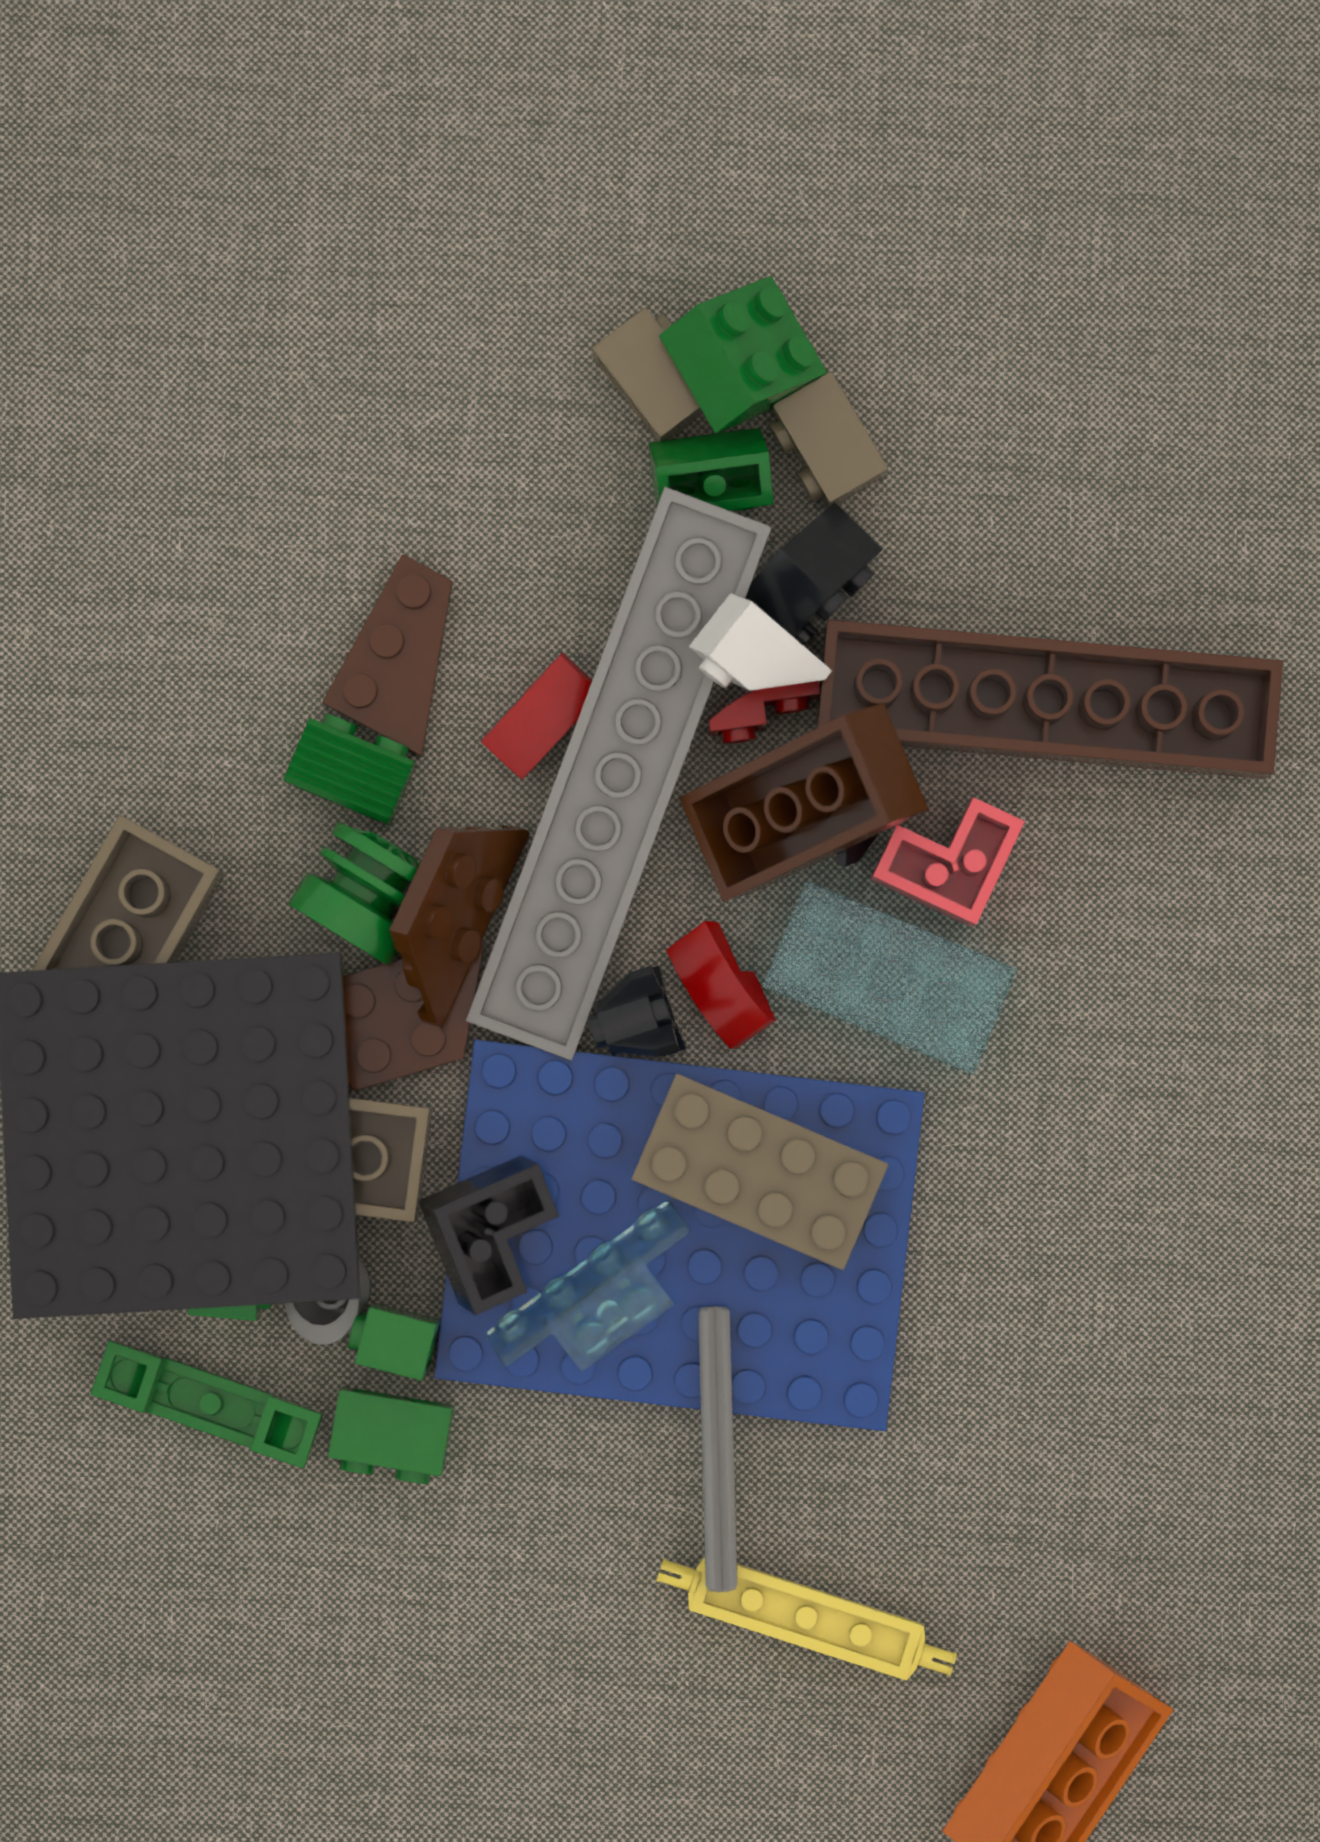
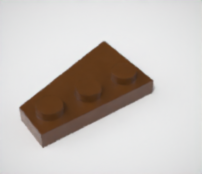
(396, 657)

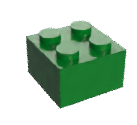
(742, 353)

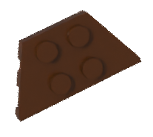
(451, 908)
(385, 1030)

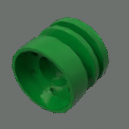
(362, 891)

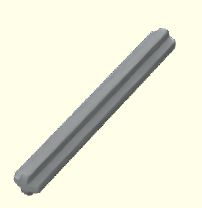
(717, 1448)

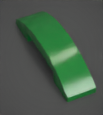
(207, 1402)

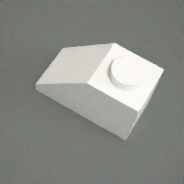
(753, 650)

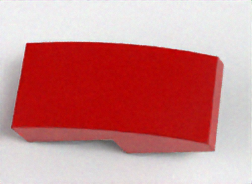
(746, 714)
(539, 716)
(724, 994)

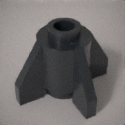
(637, 1017)

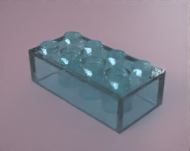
(889, 978)

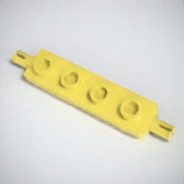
(812, 1620)

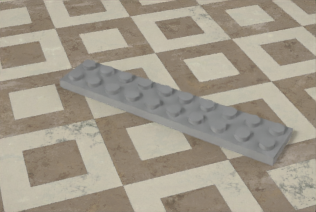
(615, 778)

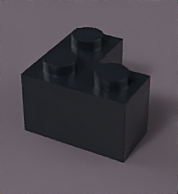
(813, 572)
(473, 1227)

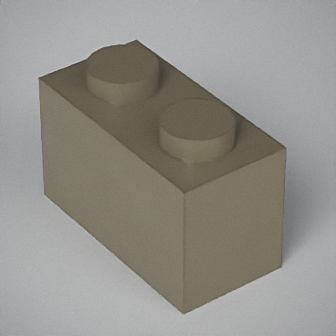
(647, 375)
(827, 441)

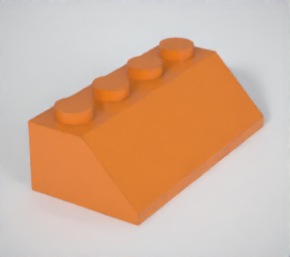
(1062, 1756)

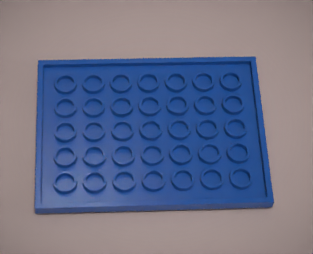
(801, 1331)

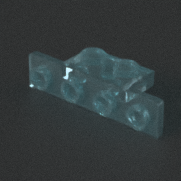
(598, 1299)

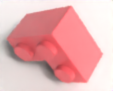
(954, 877)

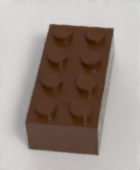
(804, 802)

